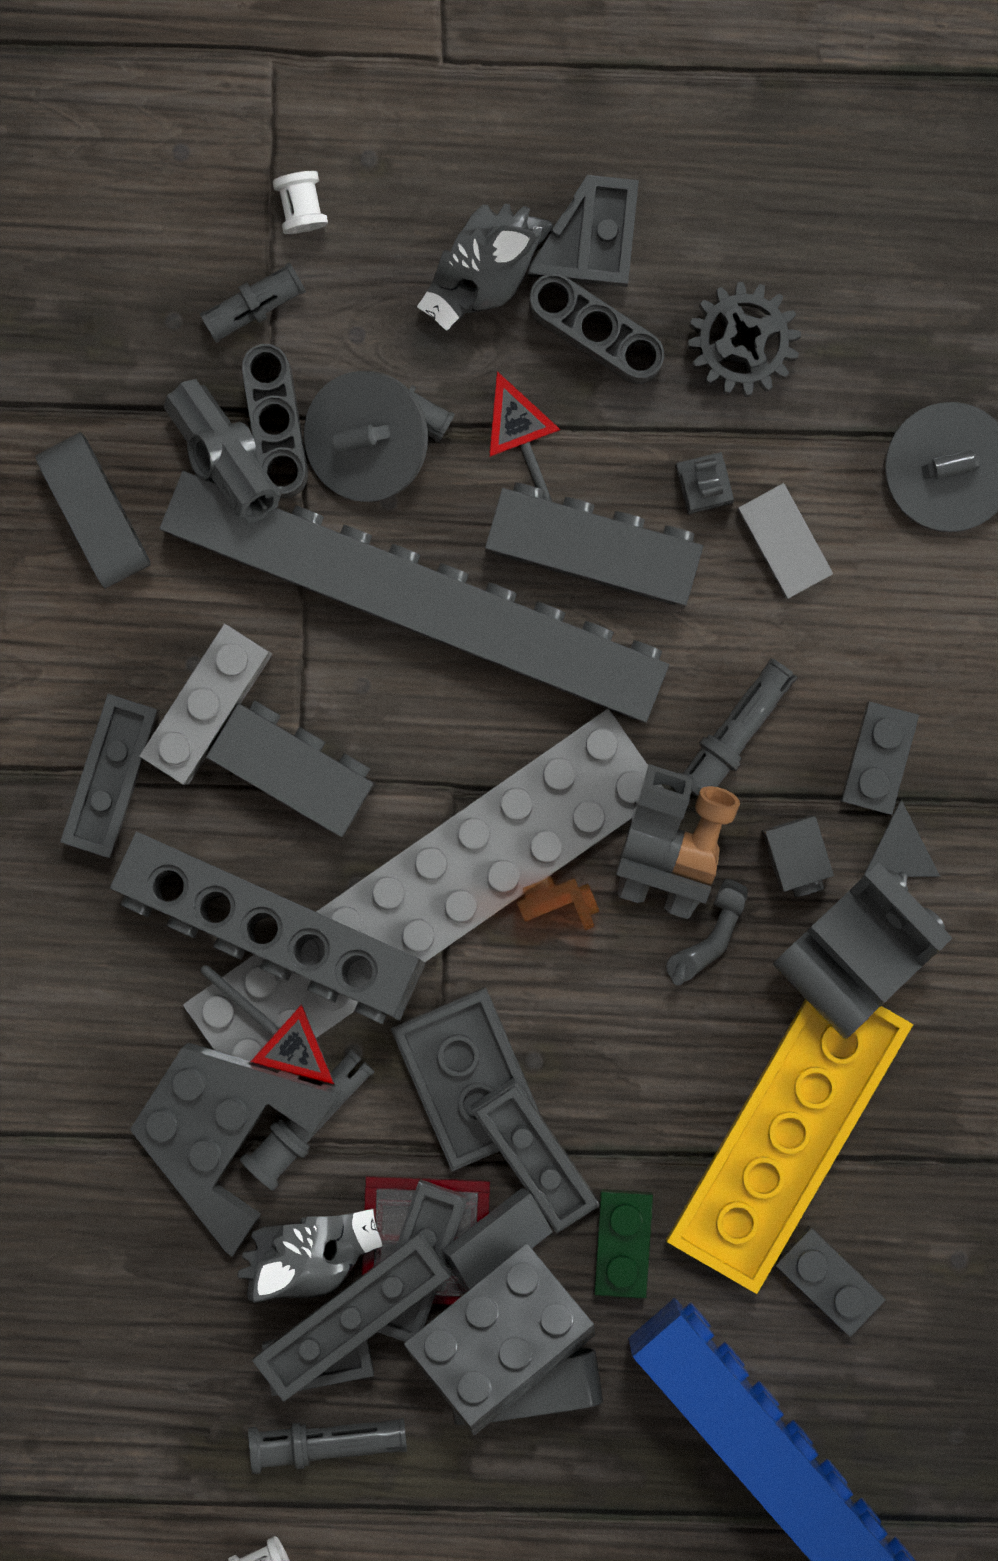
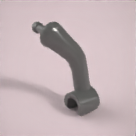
(692, 960)

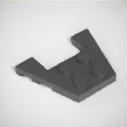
(204, 1117)

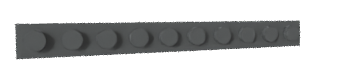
(422, 599)

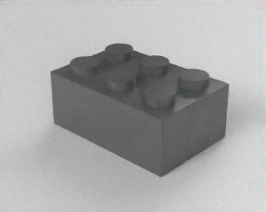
(500, 1339)

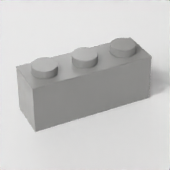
(205, 704)

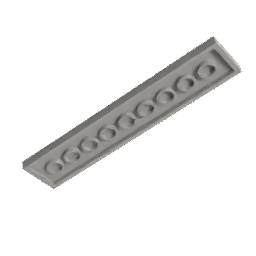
(449, 878)

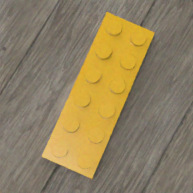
(784, 1143)

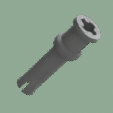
(722, 750)
(289, 1139)
(301, 1445)

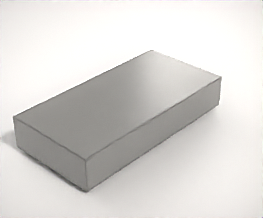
(785, 541)

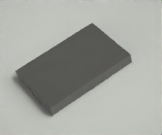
(455, 1061)

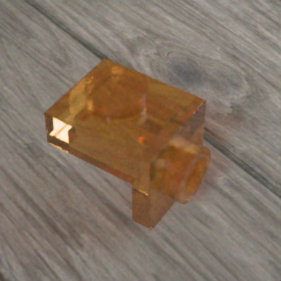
(546, 896)

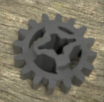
(755, 363)

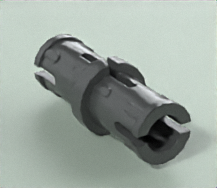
(252, 302)

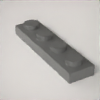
(351, 1316)

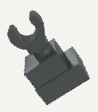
(704, 483)

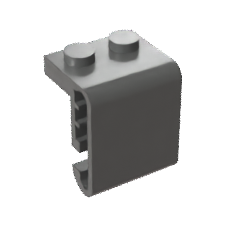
(863, 950)

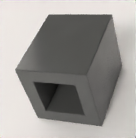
(798, 855)

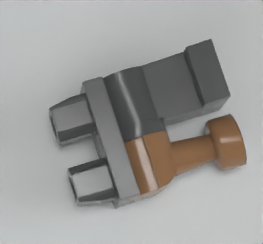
(668, 857)

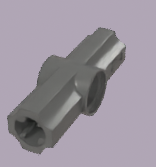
(222, 451)

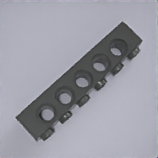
(152, 863)

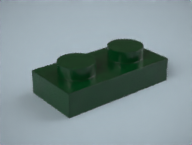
(623, 1243)

